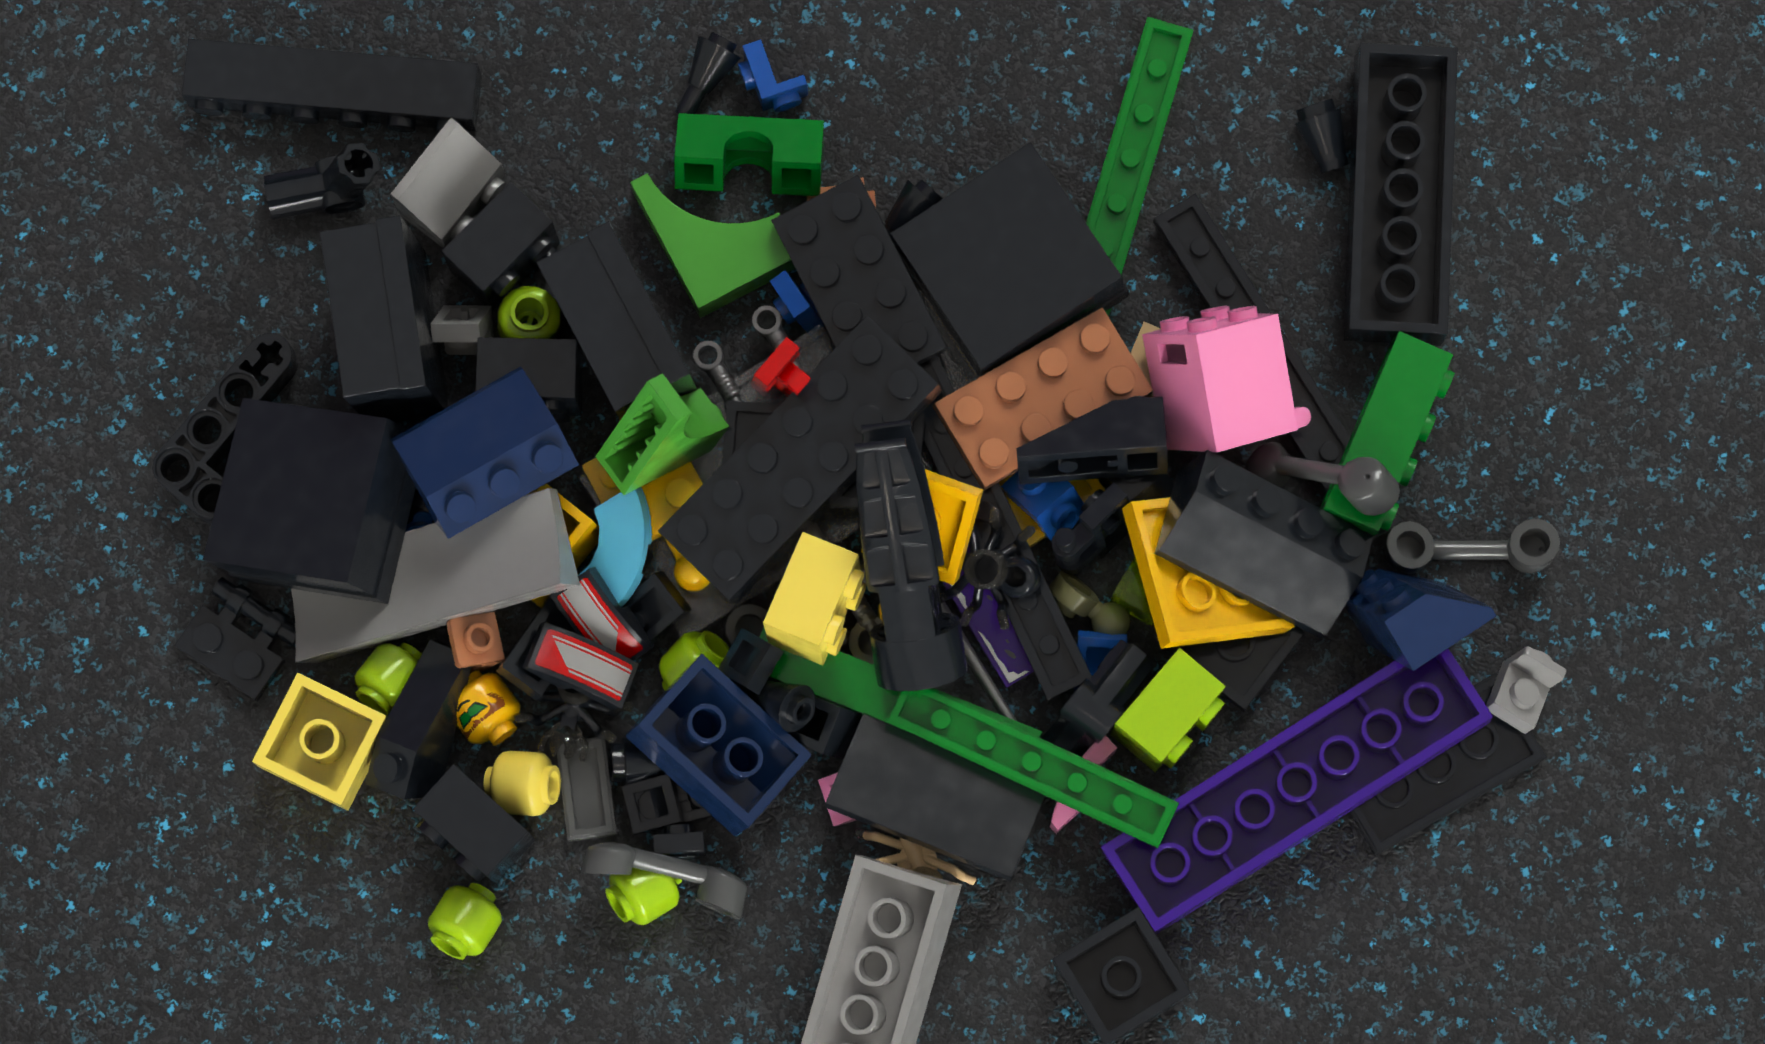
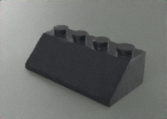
(1262, 543)

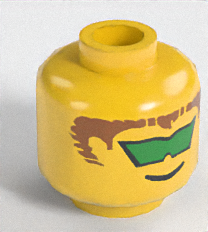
(486, 709)

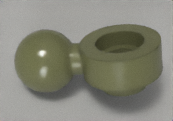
(1077, 598)

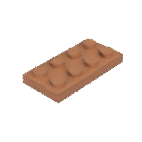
(1038, 394)

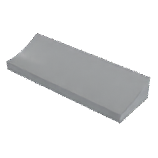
(487, 567)
(881, 956)

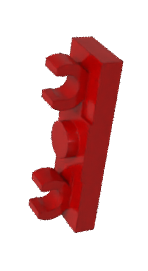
(781, 371)

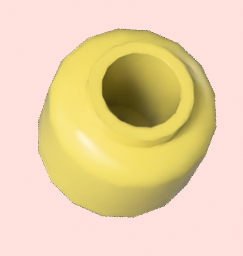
(523, 782)

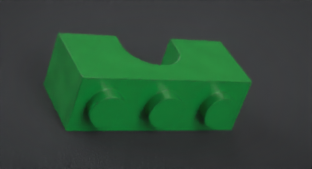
(716, 143)

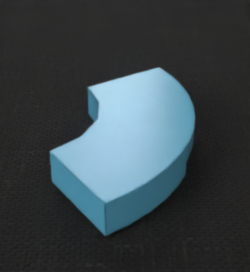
(622, 542)

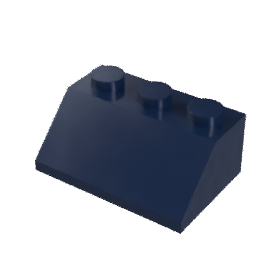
(484, 452)
(1413, 615)
(718, 745)

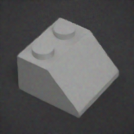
(448, 184)

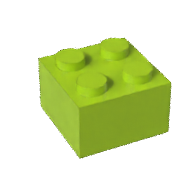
(1167, 710)

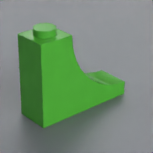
(710, 257)
(660, 434)

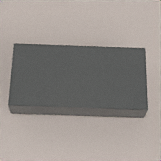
(587, 793)

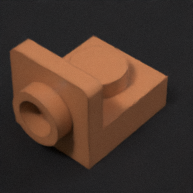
(475, 641)

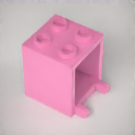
(1222, 379)

